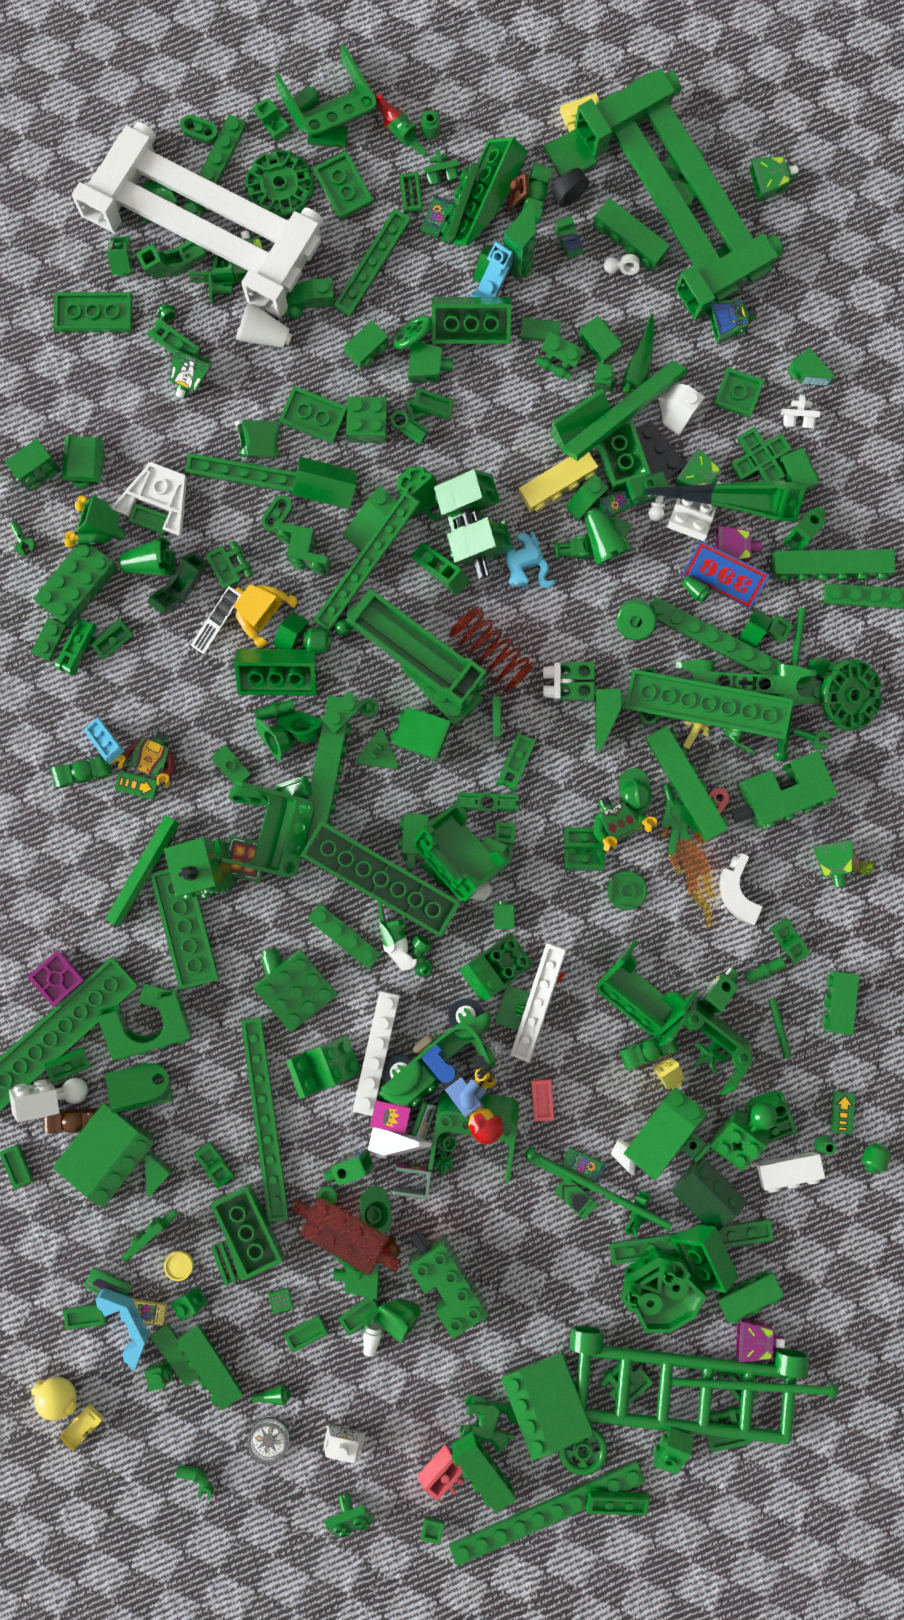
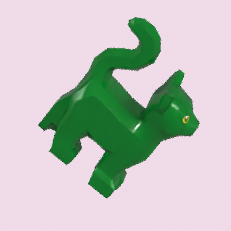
(486, 1422)

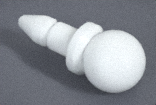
(656, 512)

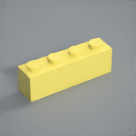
(556, 481)

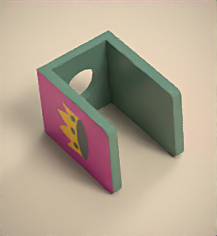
(413, 1192)

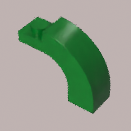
(170, 262)

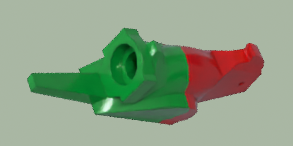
(398, 124)

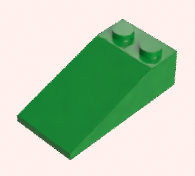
(666, 1133)

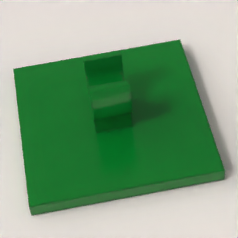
(512, 1007)

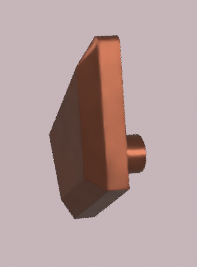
(518, 191)

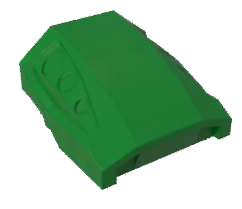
(785, 1122)

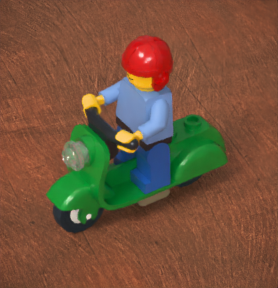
(411, 1078)

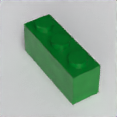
(840, 1003)
(749, 1296)

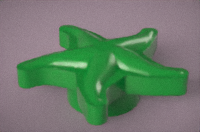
(709, 1056)

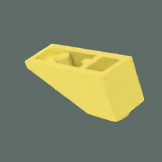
(669, 1073)

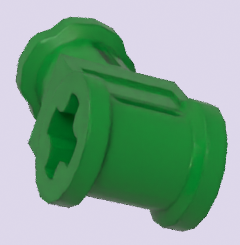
(574, 548)

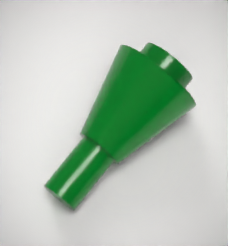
(277, 1395)

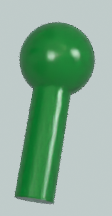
(293, 312)

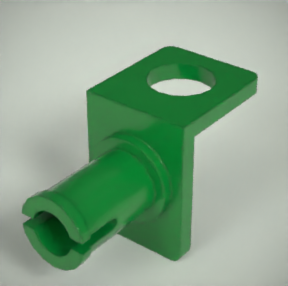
(218, 287)

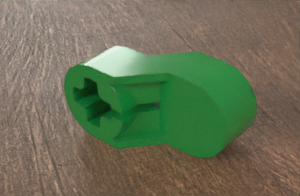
(822, 665)

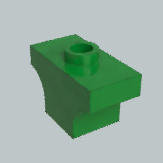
(637, 485)

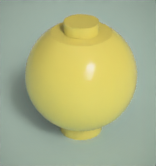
(54, 1398)

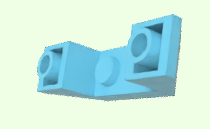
(497, 270)
(112, 1302)

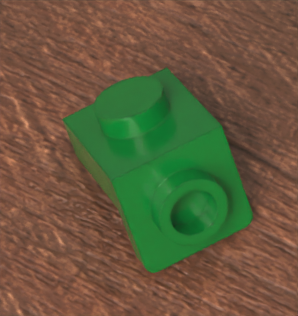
(189, 1303)

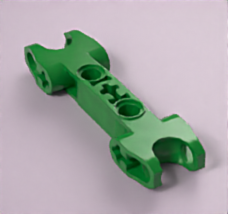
(781, 685)

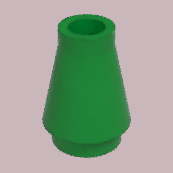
(697, 589)
(821, 1143)

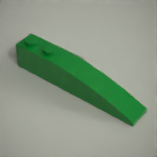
(497, 167)

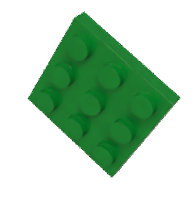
(295, 990)

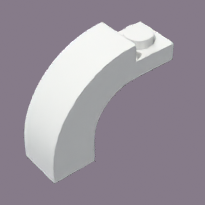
(732, 895)

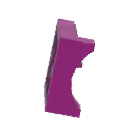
(56, 978)

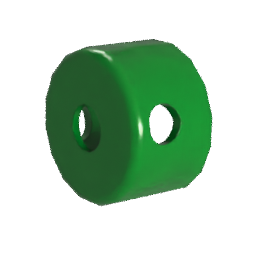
(641, 608)

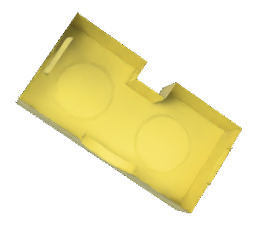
(85, 1421)

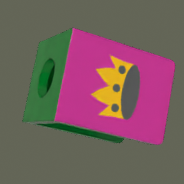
(390, 1116)

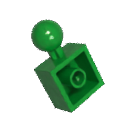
(742, 1137)

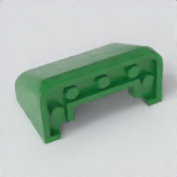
(457, 853)

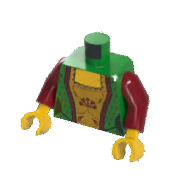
(150, 758)

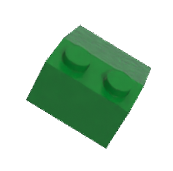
(369, 518)
(607, 707)

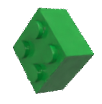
(367, 420)
(33, 465)

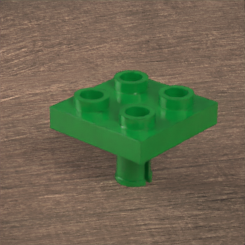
(349, 1519)

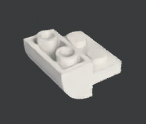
(692, 518)

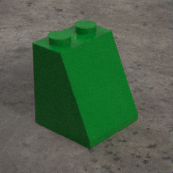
(421, 733)

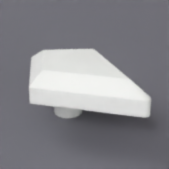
(617, 1153)

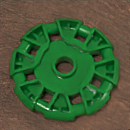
(275, 172)
(842, 691)

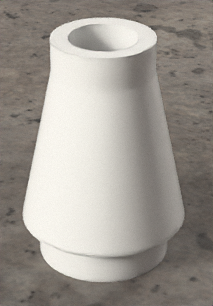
(371, 1339)

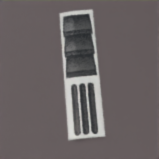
(215, 620)

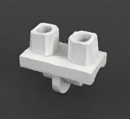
(790, 415)

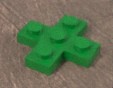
(760, 456)

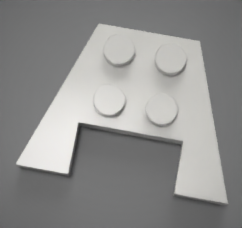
(158, 488)

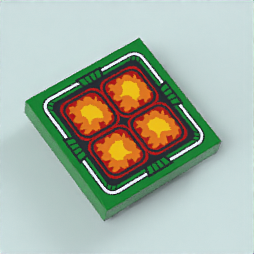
(243, 850)

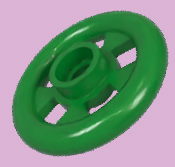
(412, 332)
(598, 1455)

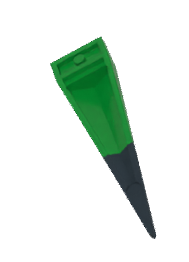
(767, 499)

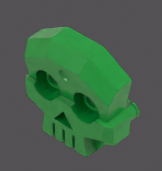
(670, 1305)

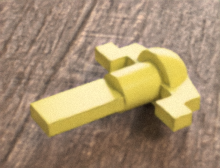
(694, 732)

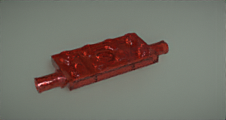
(345, 1236)

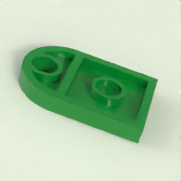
(135, 1086)

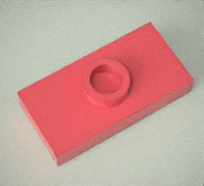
(542, 1100)

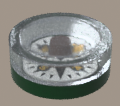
(268, 1441)

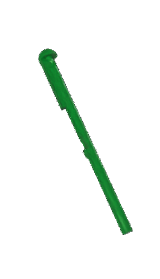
(781, 754)
(568, 1175)
(831, 1390)

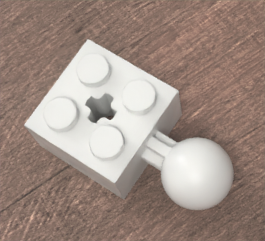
(42, 1098)

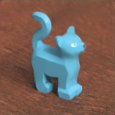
(525, 558)

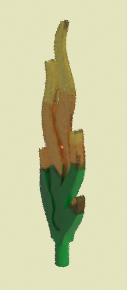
(681, 845)

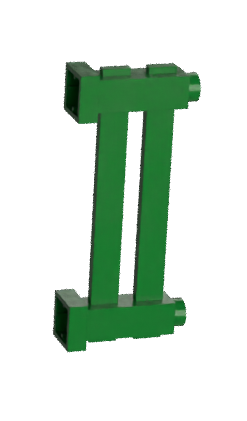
(710, 276)

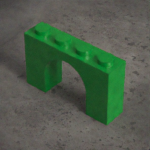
(124, 1042)

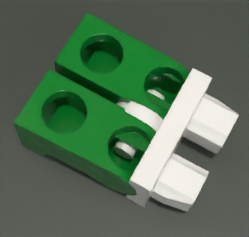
(571, 681)

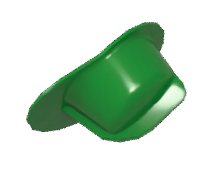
(301, 725)
(275, 738)
(635, 790)
(376, 1209)

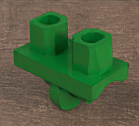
(449, 167)

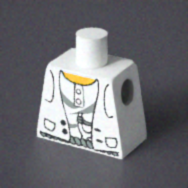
(343, 1443)

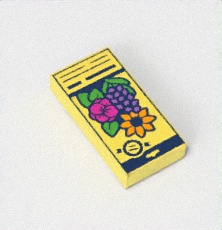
(151, 1311)

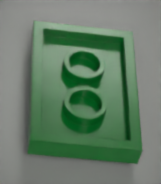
(343, 185)
(313, 415)

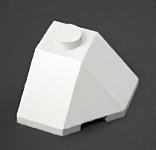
(678, 406)

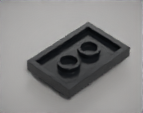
(658, 451)

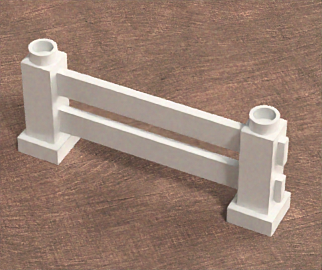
(268, 274)

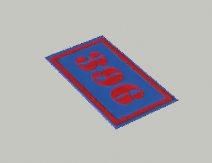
(726, 574)

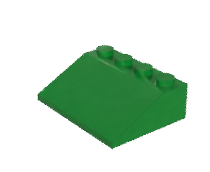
(104, 1154)
(547, 1406)

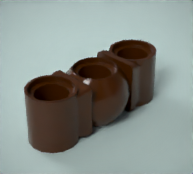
(69, 1120)

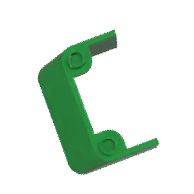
(639, 998)
(727, 1038)

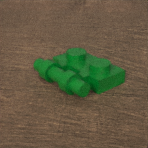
(562, 350)
(223, 568)
(639, 1382)
(721, 1443)

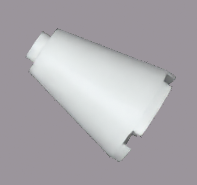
(262, 328)

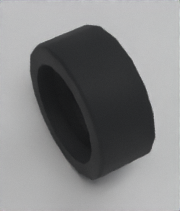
(570, 187)

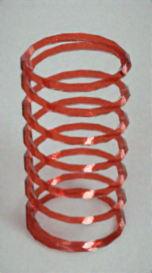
(465, 620)

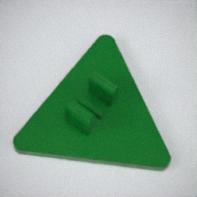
(377, 753)

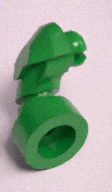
(420, 946)

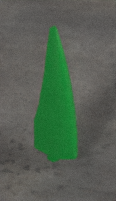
(639, 366)

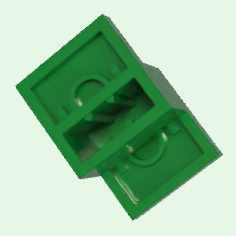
(301, 547)
(323, 1066)

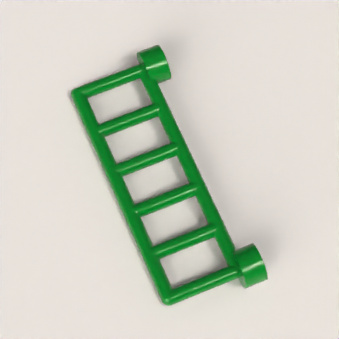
(788, 1366)

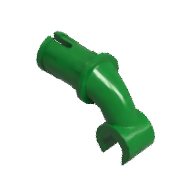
(637, 1220)
(197, 1476)

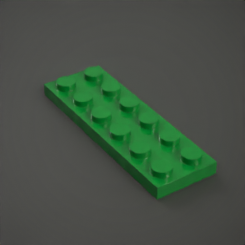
(185, 934)

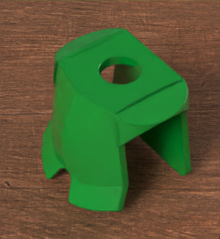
(258, 439)

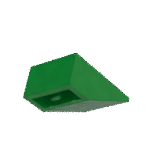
(496, 967)

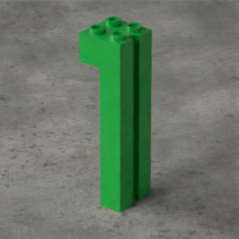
(417, 649)

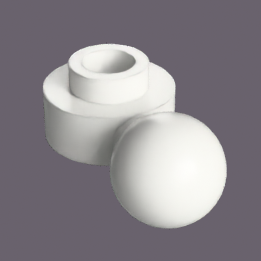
(628, 265)

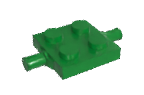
(144, 1237)

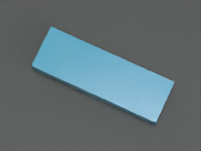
(104, 740)

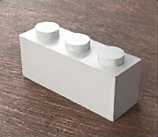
(790, 1171)

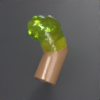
(862, 866)

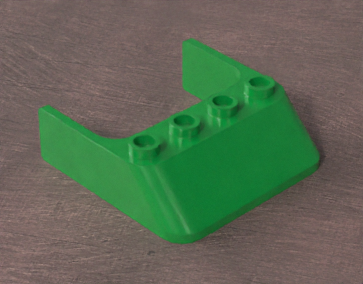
(337, 111)
(281, 833)
(452, 1120)

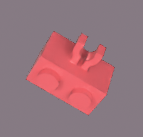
(440, 1474)

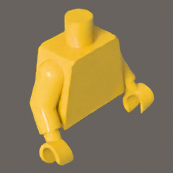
(257, 607)

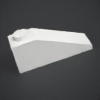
(390, 1143)

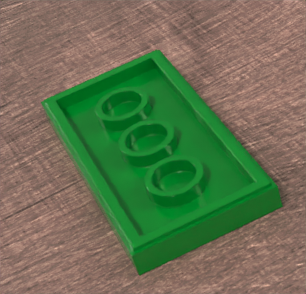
(93, 312)

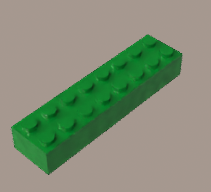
(380, 878)

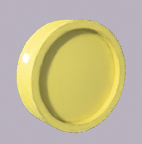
(178, 1265)

